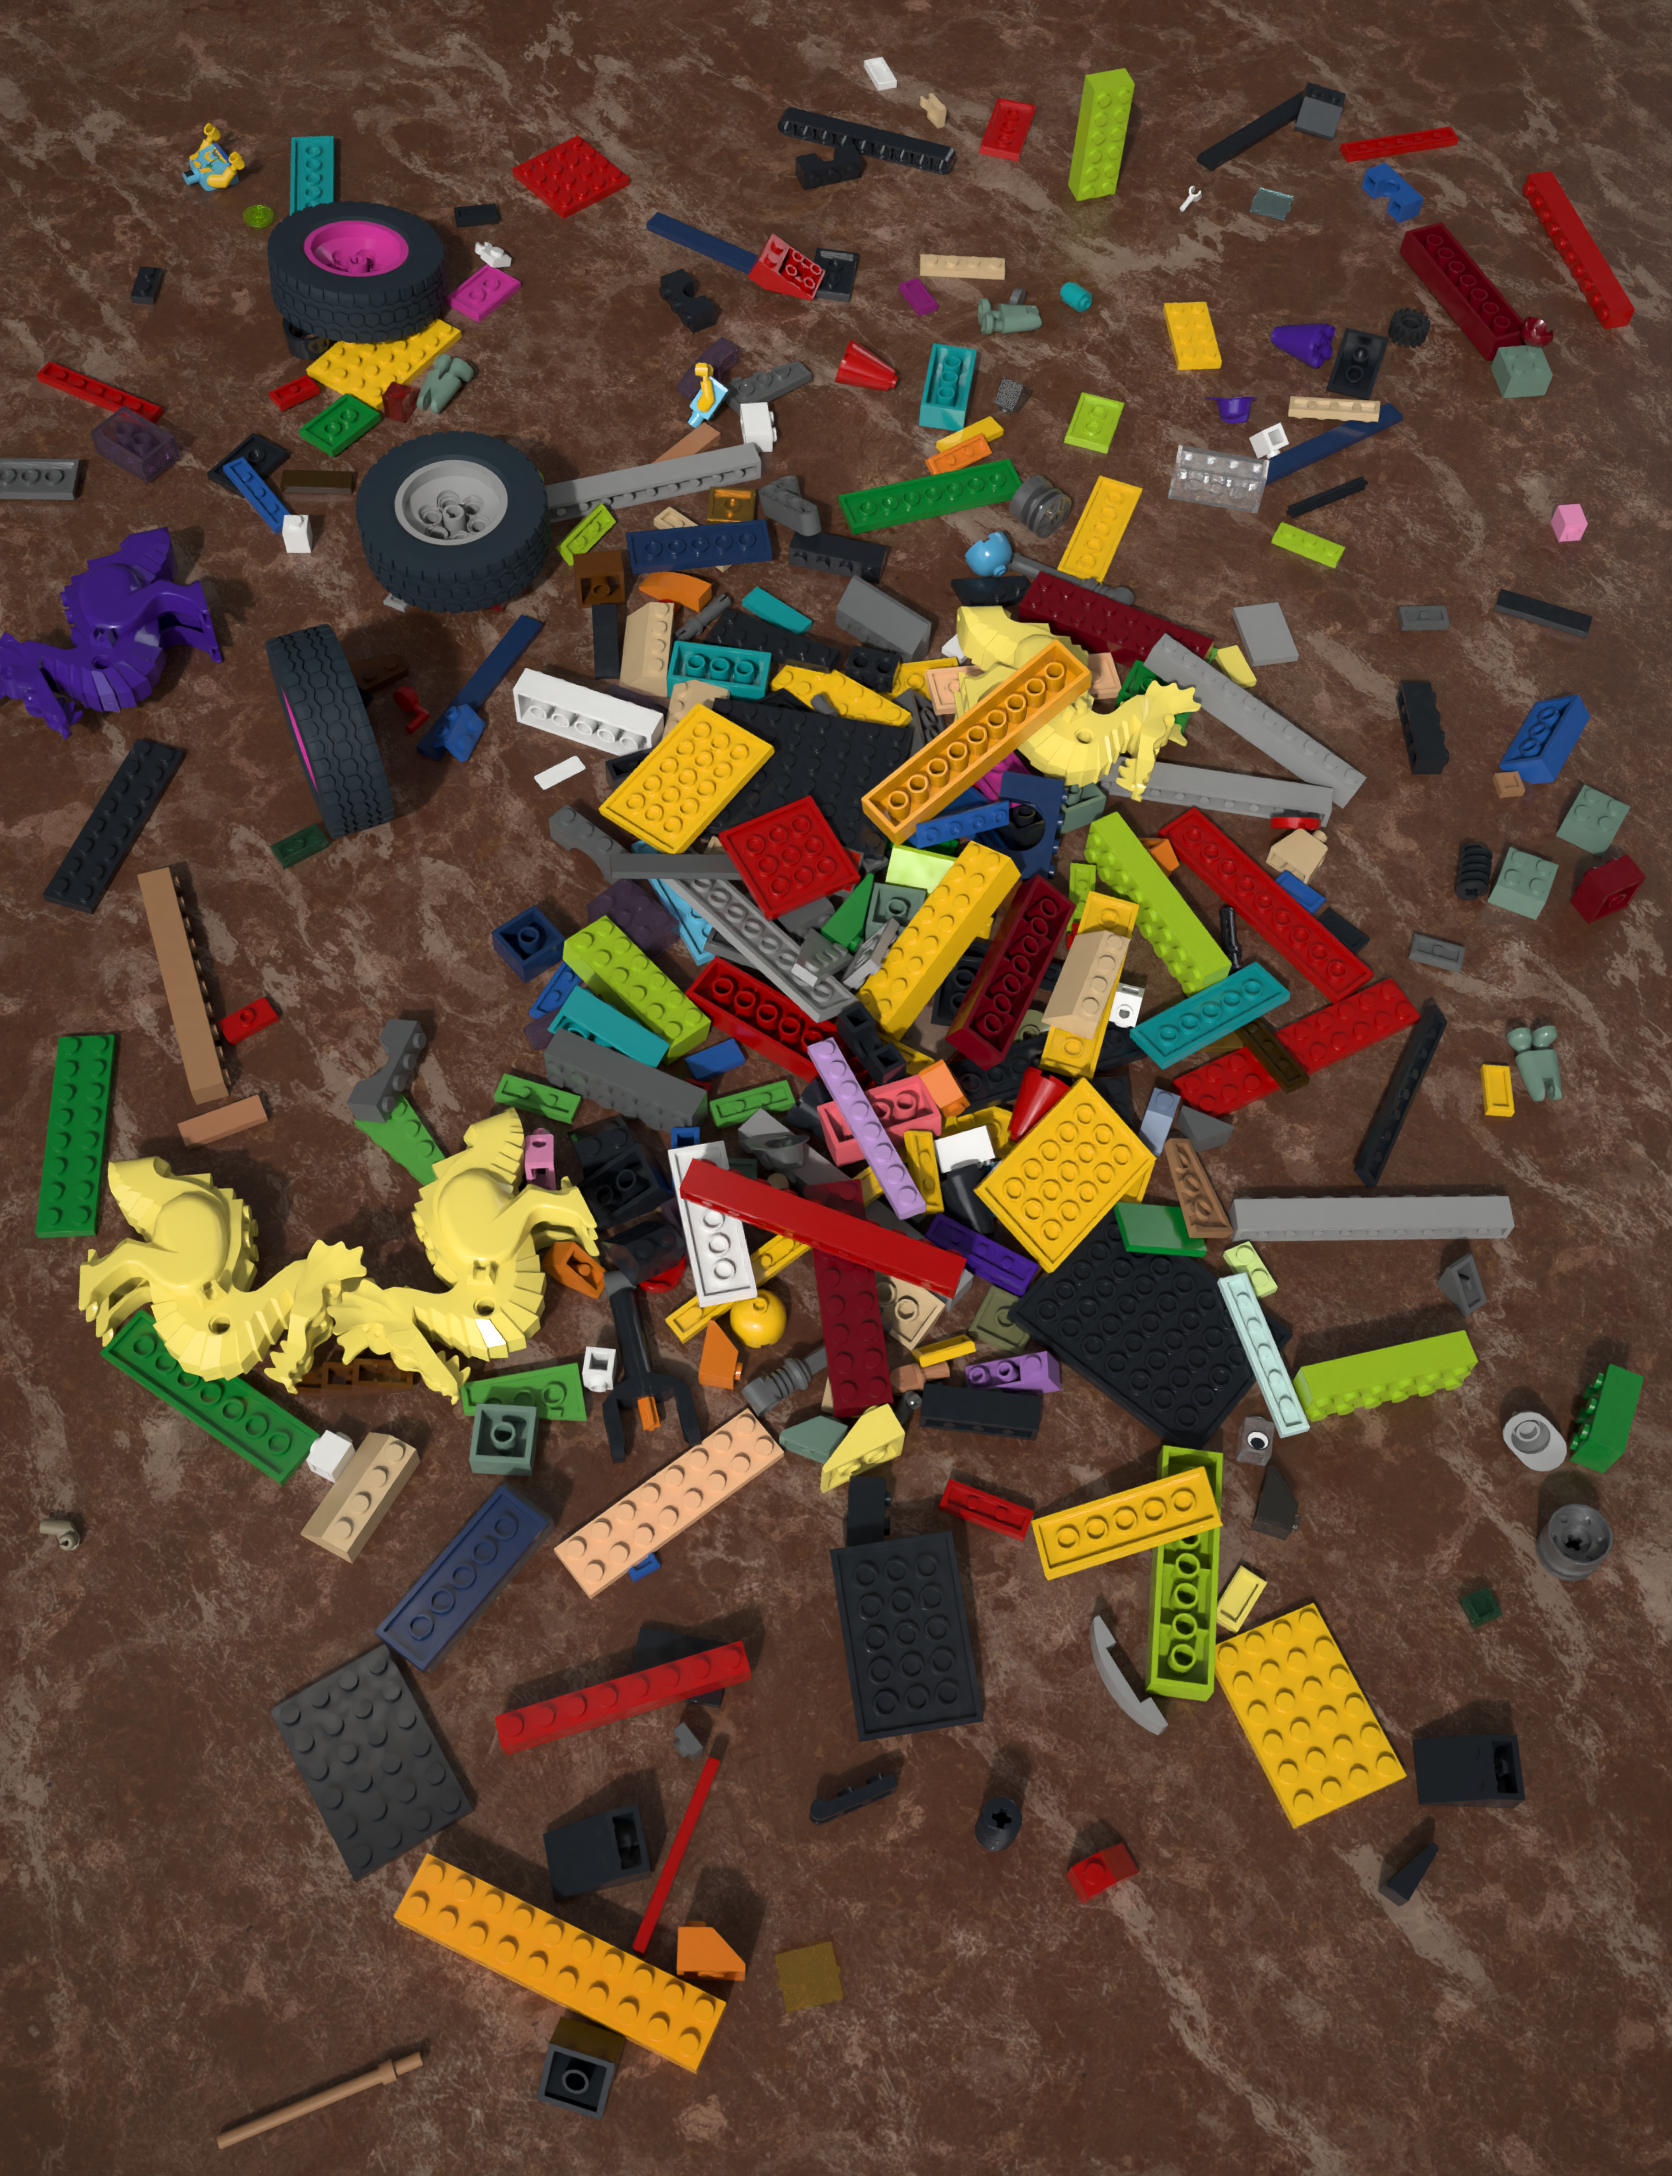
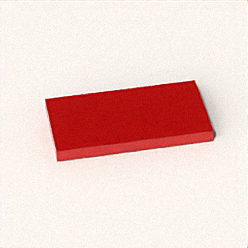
(1007, 129)

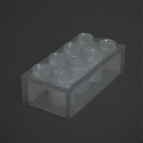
(1218, 479)

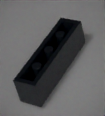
(838, 556)
(1422, 728)
(980, 1411)
(867, 1510)

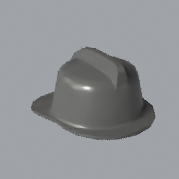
(781, 1150)

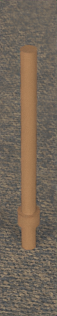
(386, 2073)

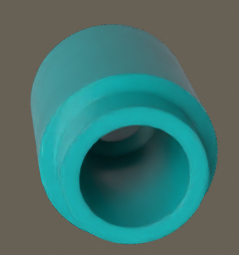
(1076, 296)

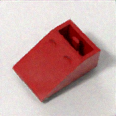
(785, 270)

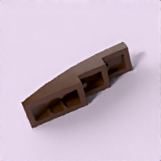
(356, 1379)

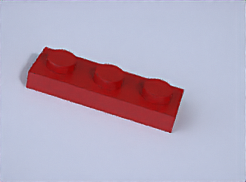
(986, 1510)

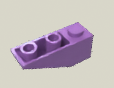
(1027, 1373)

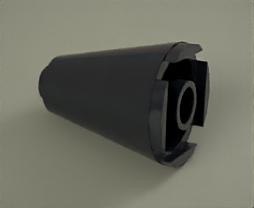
(805, 1113)
(964, 1203)

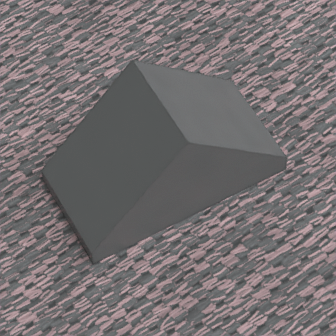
(1202, 1129)
(1463, 1285)

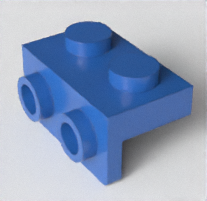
(459, 731)

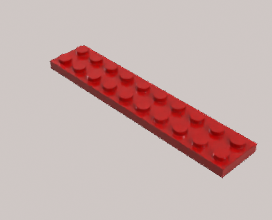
(1266, 906)
(1312, 1043)

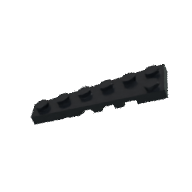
(787, 648)

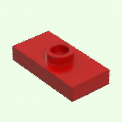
(294, 392)
(247, 1021)

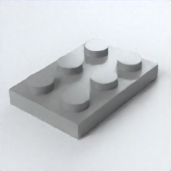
(869, 955)

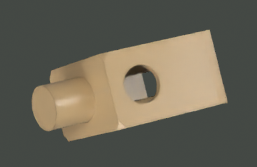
(1299, 854)

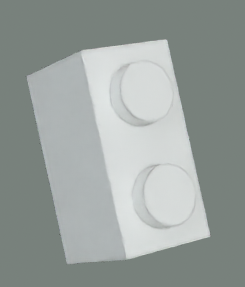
(756, 426)
(965, 1149)

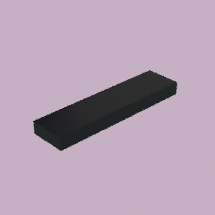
(1543, 613)

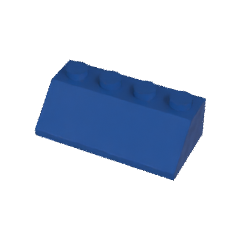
(1546, 739)

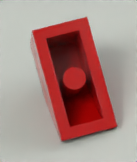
(1101, 1872)

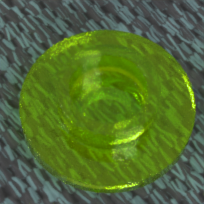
(258, 216)

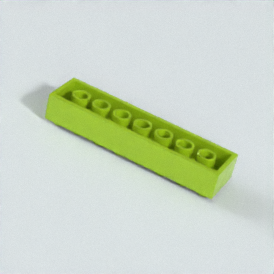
(1162, 912)
(1184, 1595)

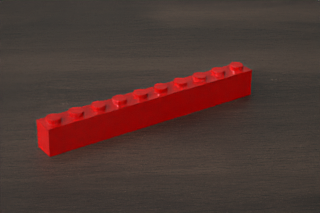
(1578, 250)
(823, 1227)

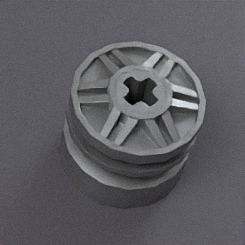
(1040, 506)
(1577, 1528)

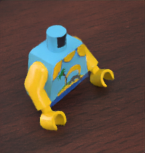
(211, 165)
(708, 398)

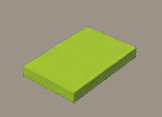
(1094, 423)

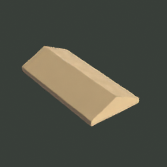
(910, 1308)

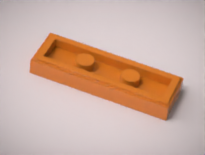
(959, 455)

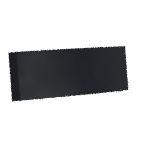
(605, 641)

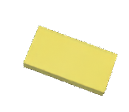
(1235, 666)
(1239, 1599)

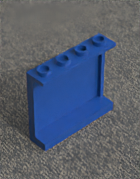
(962, 817)

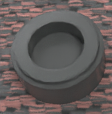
(1017, 296)

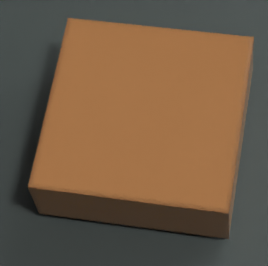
(1508, 784)

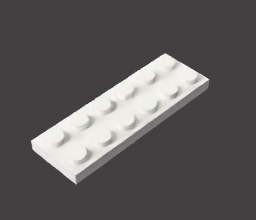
(713, 1239)

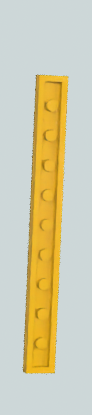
(765, 1264)

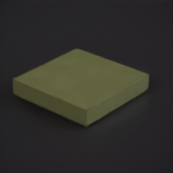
(993, 1327)

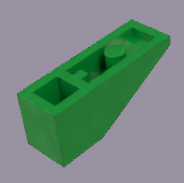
(850, 920)

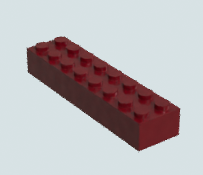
(1462, 289)
(1101, 622)
(1010, 973)
(850, 1315)

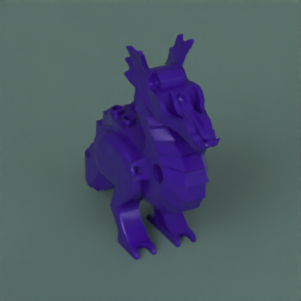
(123, 623)

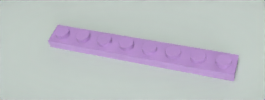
(866, 1129)

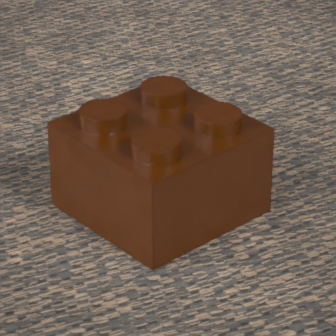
(599, 578)

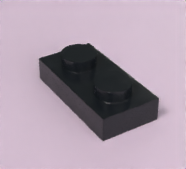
(146, 285)

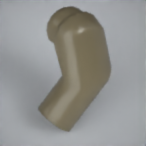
(64, 1530)

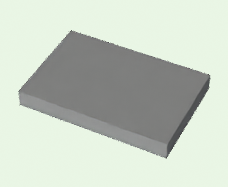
(1265, 634)

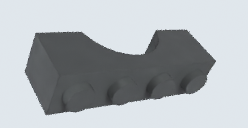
(575, 831)
(376, 1096)

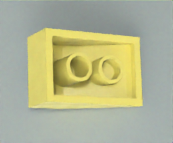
(869, 1443)

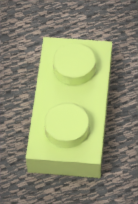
(1245, 1259)

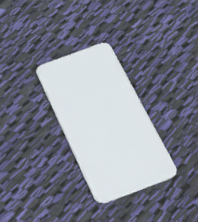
(559, 772)

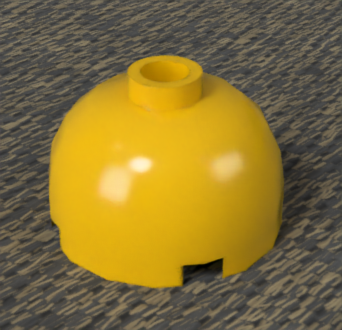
(759, 1319)

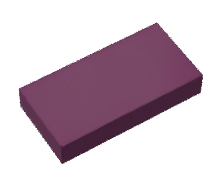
(918, 297)

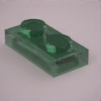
(299, 846)

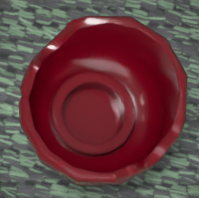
(1534, 332)

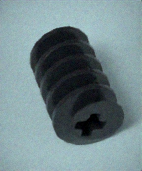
(1473, 872)
(1010, 1819)

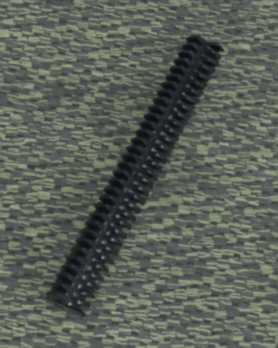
(1326, 497)

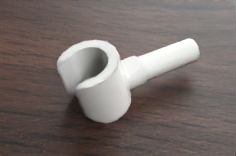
(1190, 198)

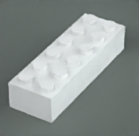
(585, 715)

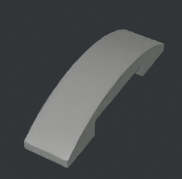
(1143, 1713)

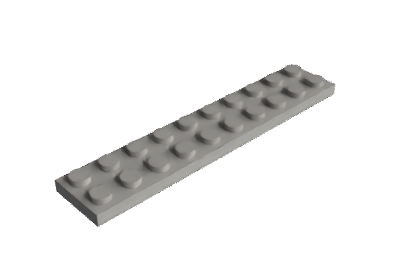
(761, 943)

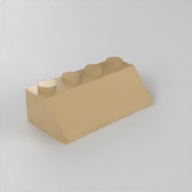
(648, 649)
(685, 697)
(1086, 982)
(362, 1495)

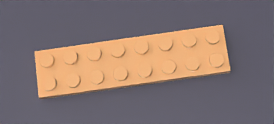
(944, 682)
(668, 1503)

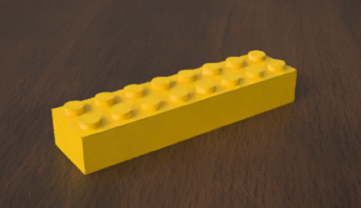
(937, 938)

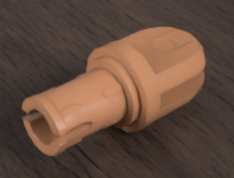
(913, 1376)

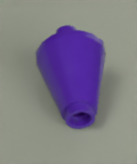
(1305, 342)

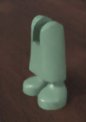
(1007, 318)
(443, 382)
(1540, 1065)

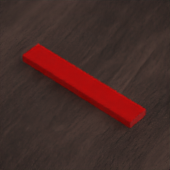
(1398, 144)
(96, 391)
(676, 1858)

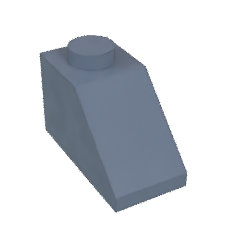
(1158, 1120)

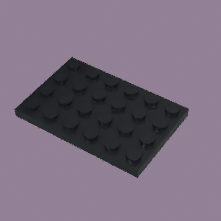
(905, 1636)
(370, 1762)

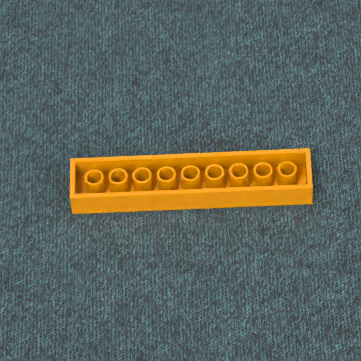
(976, 742)
(561, 1963)

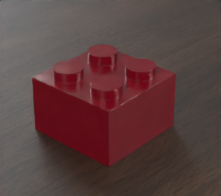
(1607, 888)

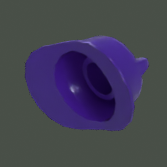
(1234, 409)

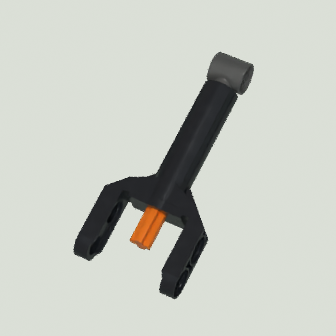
(642, 1384)

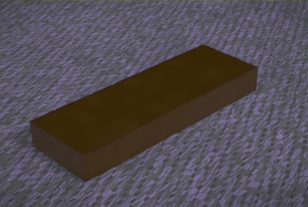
(317, 481)

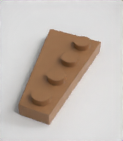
(1196, 1196)

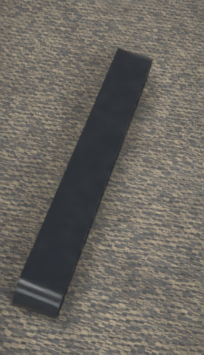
(867, 140)

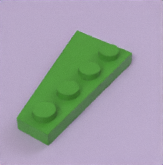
(405, 1141)
(552, 1390)

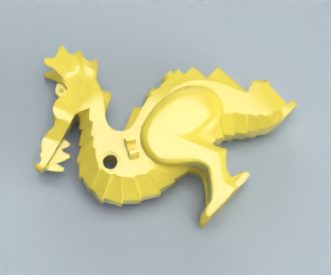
(1077, 741)
(483, 1250)
(201, 1276)

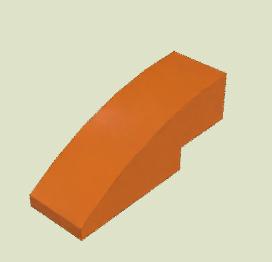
(679, 588)

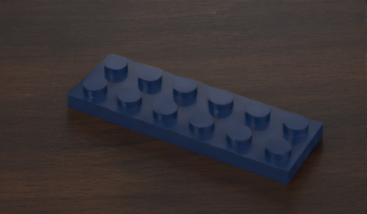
(698, 546)
(461, 1579)

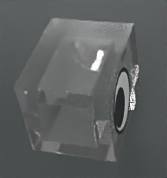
(1255, 1440)

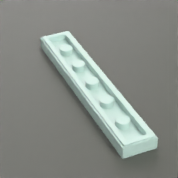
(1263, 1355)

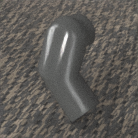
(906, 1406)

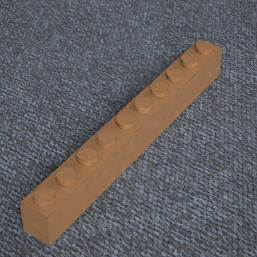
(183, 987)

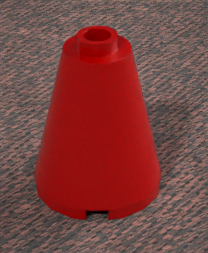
(865, 369)
(1034, 1100)

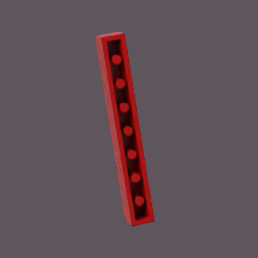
(622, 1698)

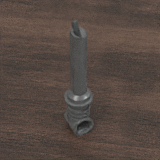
(1031, 568)
(794, 1375)

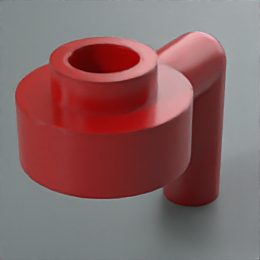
(408, 700)

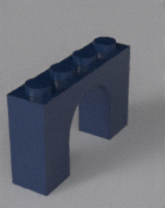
(1045, 797)

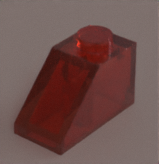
(400, 401)

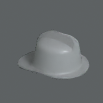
(1534, 1440)

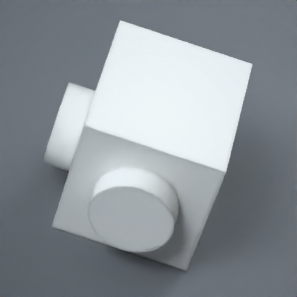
(1269, 441)
(297, 533)
(1126, 1005)
(599, 1369)
(330, 1455)

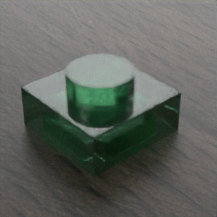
(1480, 1607)

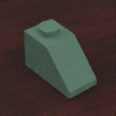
(814, 1438)

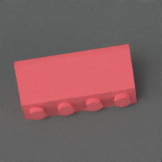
(899, 1108)

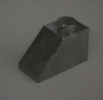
(1012, 396)
(1275, 1507)

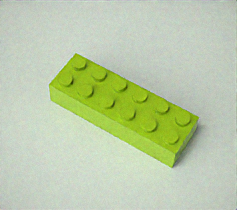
(1100, 133)
(635, 986)
(1384, 1375)

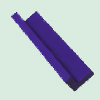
(983, 1255)

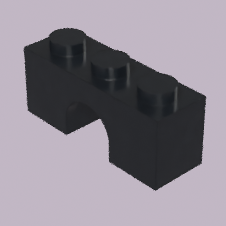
(816, 173)
(678, 291)
(859, 1033)

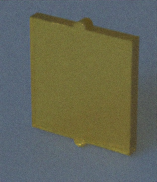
(809, 1977)

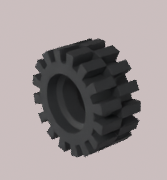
(1409, 327)

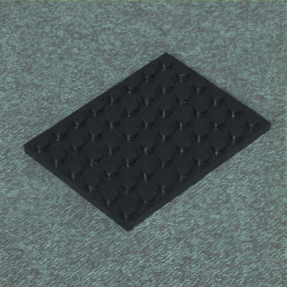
(818, 757)
(1144, 1334)

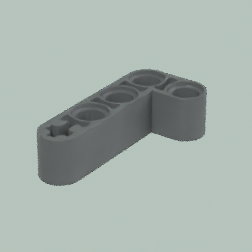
(784, 504)

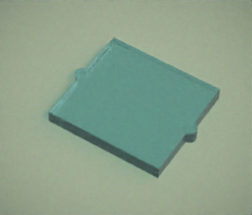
(1271, 204)

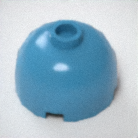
(991, 556)

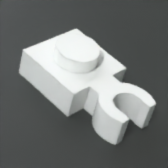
(493, 255)

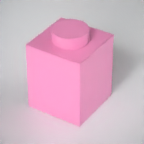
(1569, 522)

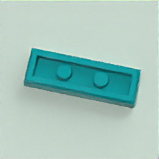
(776, 612)

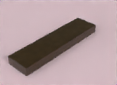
(1272, 1056)

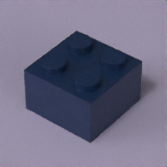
(529, 944)

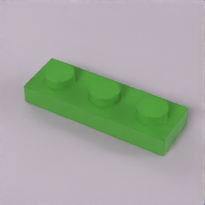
(538, 1098)
(741, 1106)

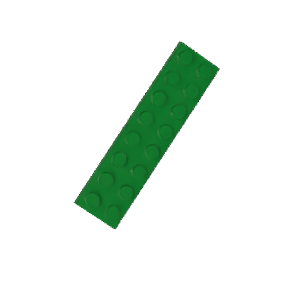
(929, 496)
(76, 1137)
(223, 1408)

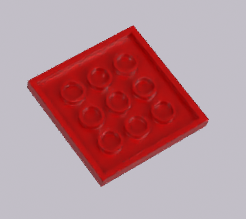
(570, 176)
(789, 858)

